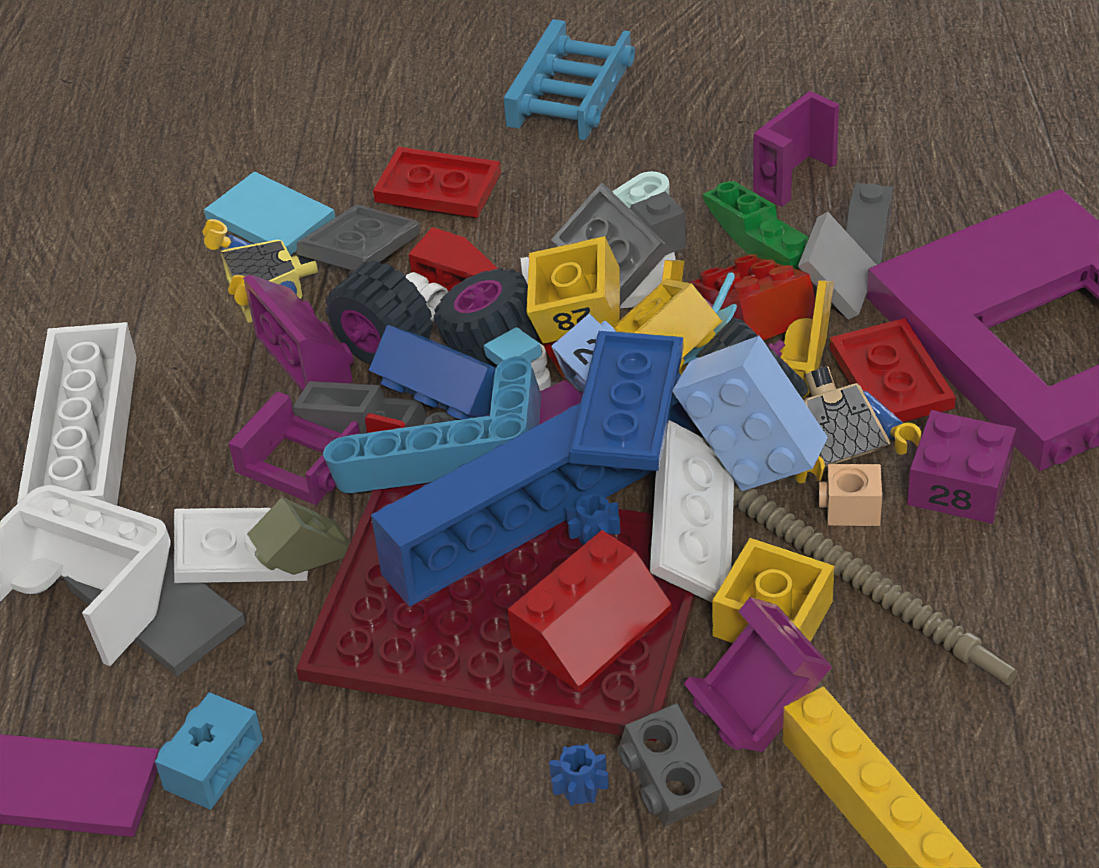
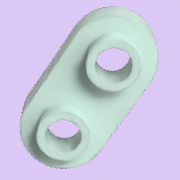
(642, 187)

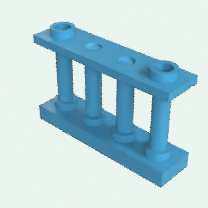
(547, 60)

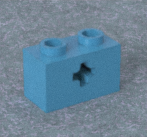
(209, 750)

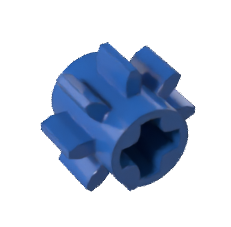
(591, 516)
(579, 774)

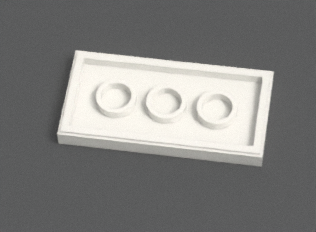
(692, 515)

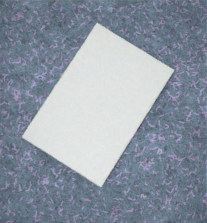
(216, 547)

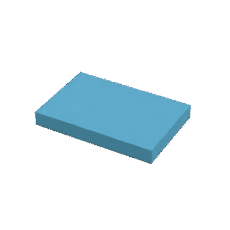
(268, 211)

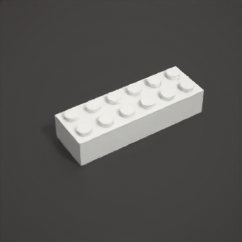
(81, 411)

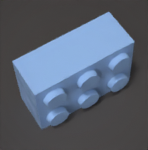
(750, 414)

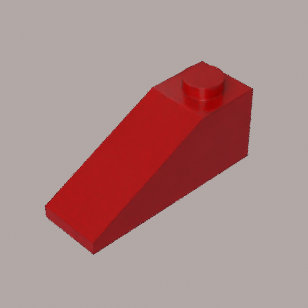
(447, 258)

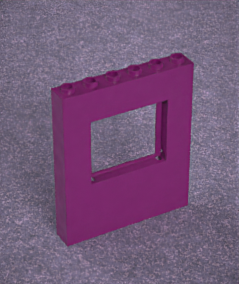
(996, 275)

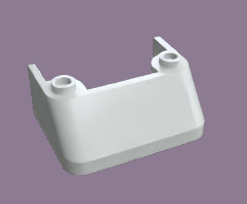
(96, 544)

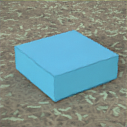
(512, 344)

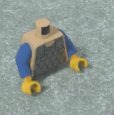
(852, 422)

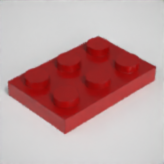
(437, 182)
(893, 369)

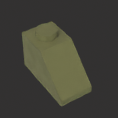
(297, 538)

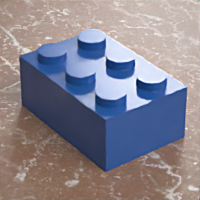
(434, 373)

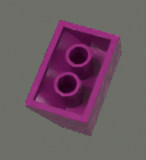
(296, 335)

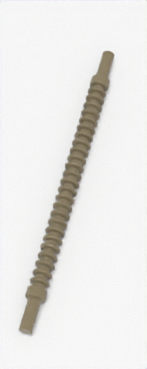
(965, 646)

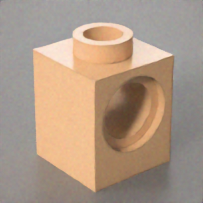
(852, 494)

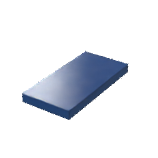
(627, 401)

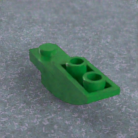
(754, 224)

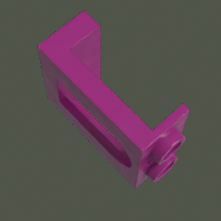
(267, 431)

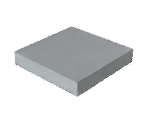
(837, 257)

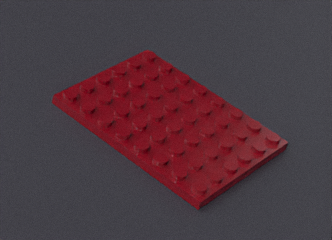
(459, 643)

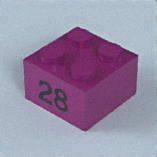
(961, 466)

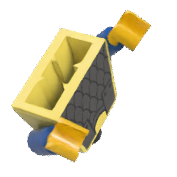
(264, 260)

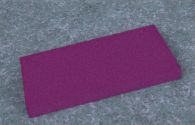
(74, 784)

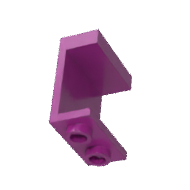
(785, 141)

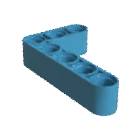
(436, 449)

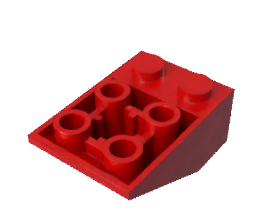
(765, 293)

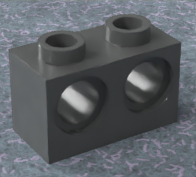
(680, 762)

